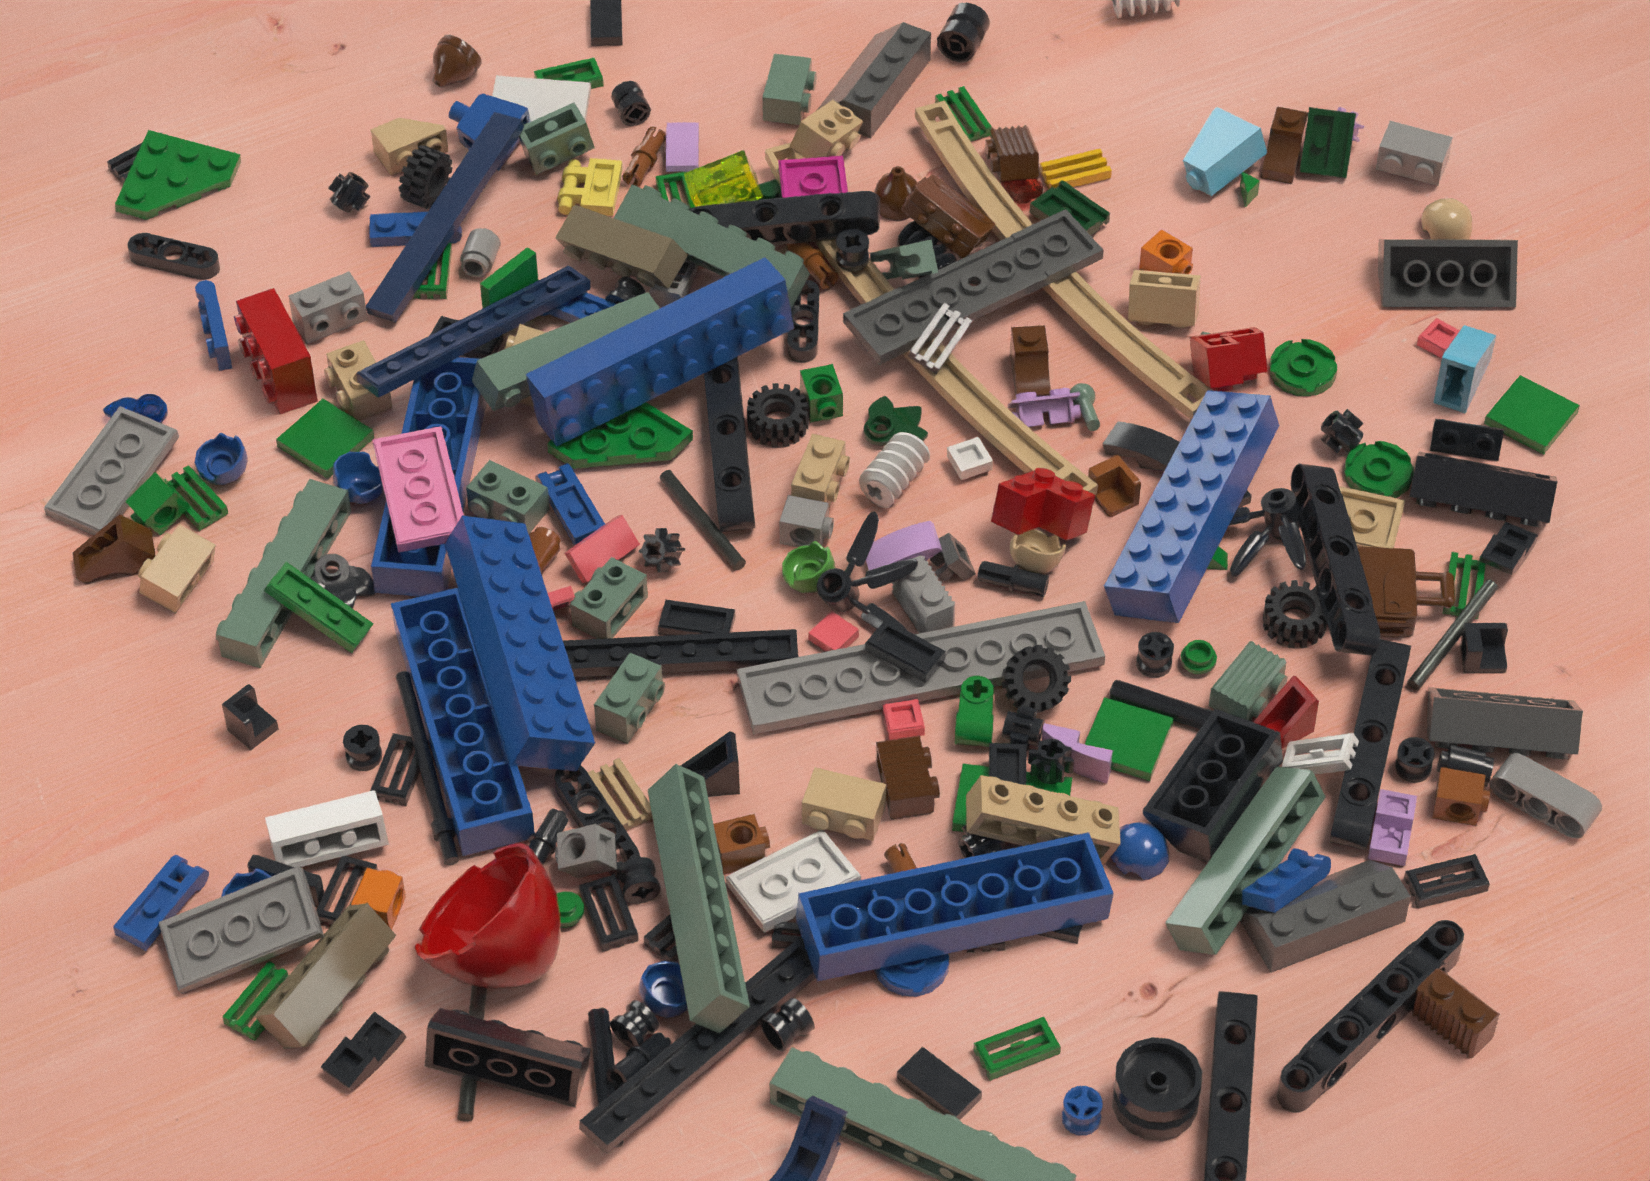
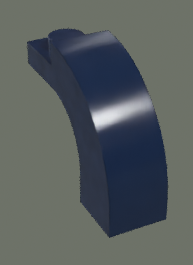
(814, 1143)

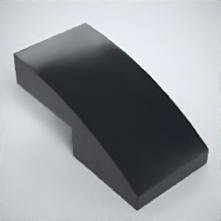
(1148, 446)
(1509, 548)
(363, 1054)

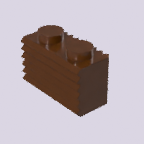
(1013, 154)
(904, 770)
(1455, 1013)

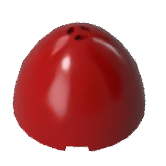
(495, 923)

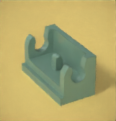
(908, 260)

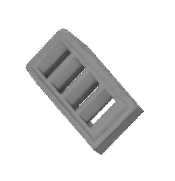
(665, 296)

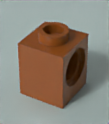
(1460, 796)
(740, 830)

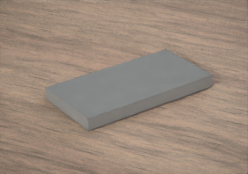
(111, 471)
(241, 929)

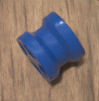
(1082, 1100)

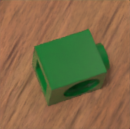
(822, 392)
(156, 504)

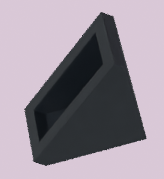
(718, 766)

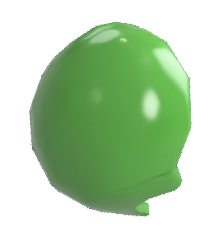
(805, 565)

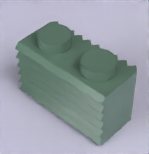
(1249, 682)

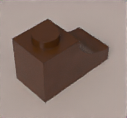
(1284, 145)
(1030, 360)
(116, 548)

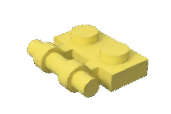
(600, 188)

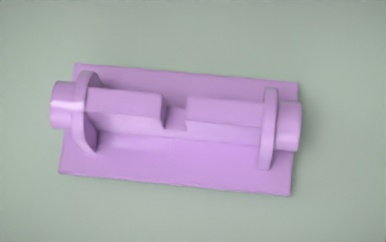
(1058, 405)

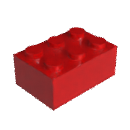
(275, 351)

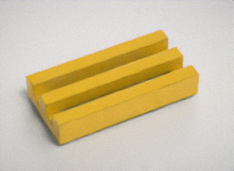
(1074, 167)

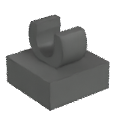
(954, 558)

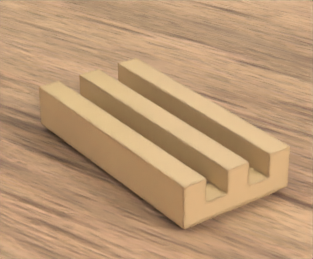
(608, 773)

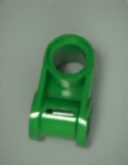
(975, 712)

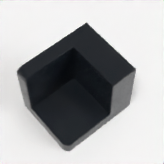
(1484, 647)
(247, 719)

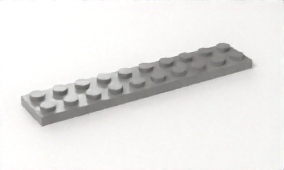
(858, 682)

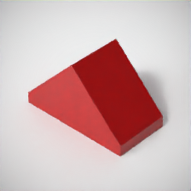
(1291, 712)

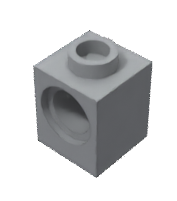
(805, 522)
(598, 853)

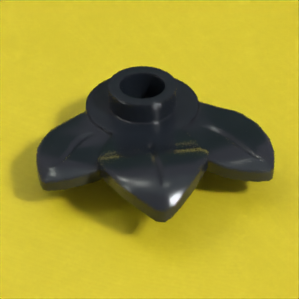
(346, 582)

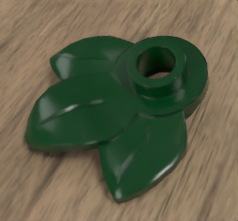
(886, 421)

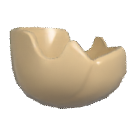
(1447, 219)
(1036, 551)

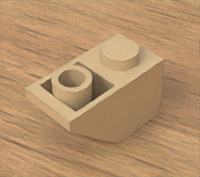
(398, 138)

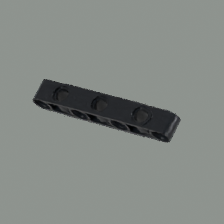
(800, 217)
(729, 447)
(1335, 560)
(1374, 731)
(1367, 1017)
(1231, 1087)

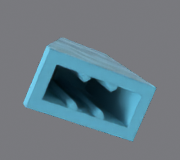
(1222, 151)
(1463, 368)

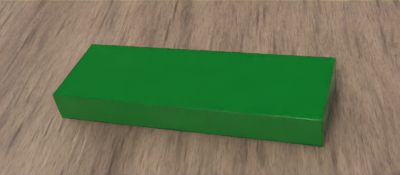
(318, 607)

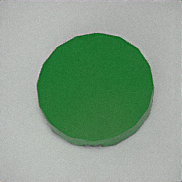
(1303, 367)
(1379, 469)

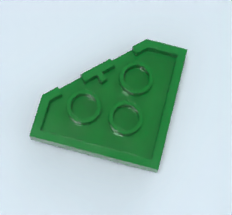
(173, 173)
(630, 438)

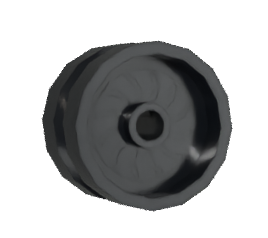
(1157, 1088)

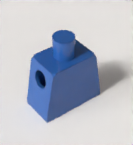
(474, 118)

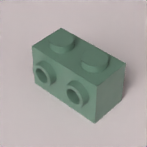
(788, 89)
(555, 138)
(507, 496)
(609, 599)
(629, 698)

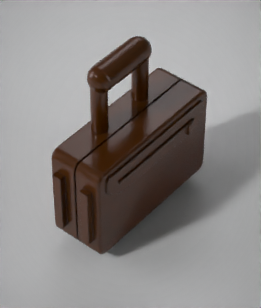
(948, 216)
(1392, 586)

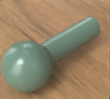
(1086, 402)

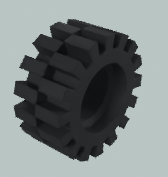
(425, 176)
(777, 401)
(1291, 629)
(1051, 663)

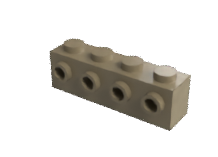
(621, 247)
(326, 976)

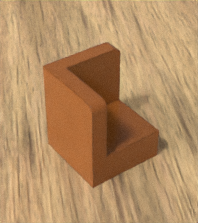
(1117, 485)

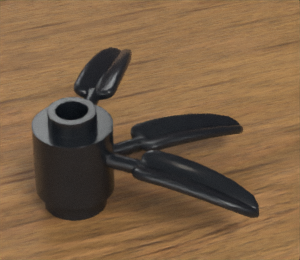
(1281, 521)
(842, 592)

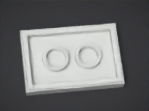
(542, 95)
(772, 884)

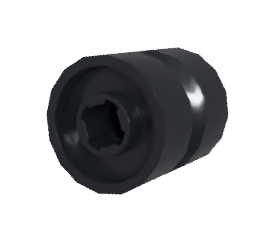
(963, 32)

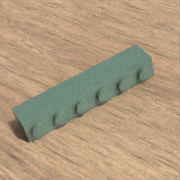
(705, 241)
(503, 374)
(301, 540)
(1247, 853)

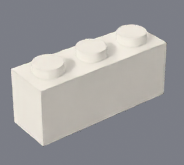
(327, 830)

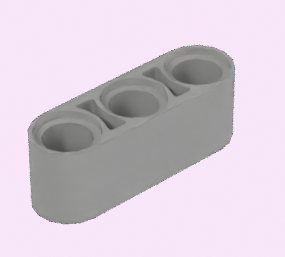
(1546, 795)

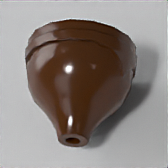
(454, 61)
(892, 191)

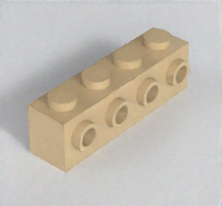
(1036, 815)

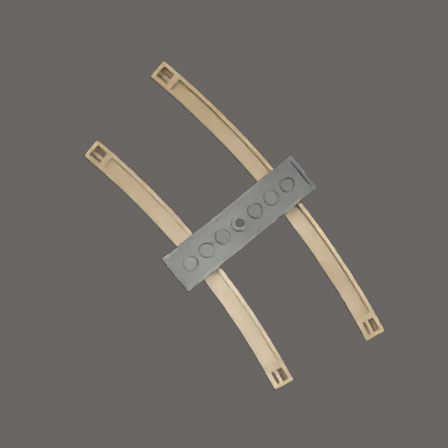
(1017, 265)

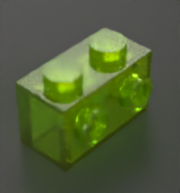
(724, 181)

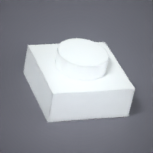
(969, 458)

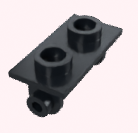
(1466, 439)

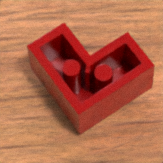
(1228, 357)
(1043, 502)

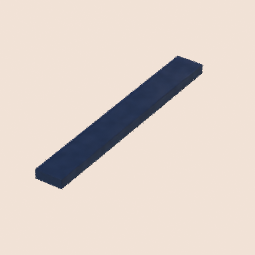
(444, 217)
(472, 331)

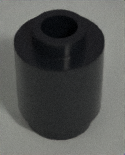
(1466, 760)

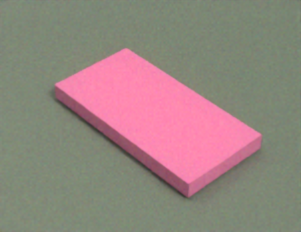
(418, 487)

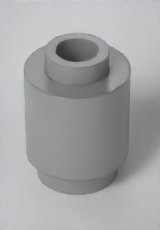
(479, 252)

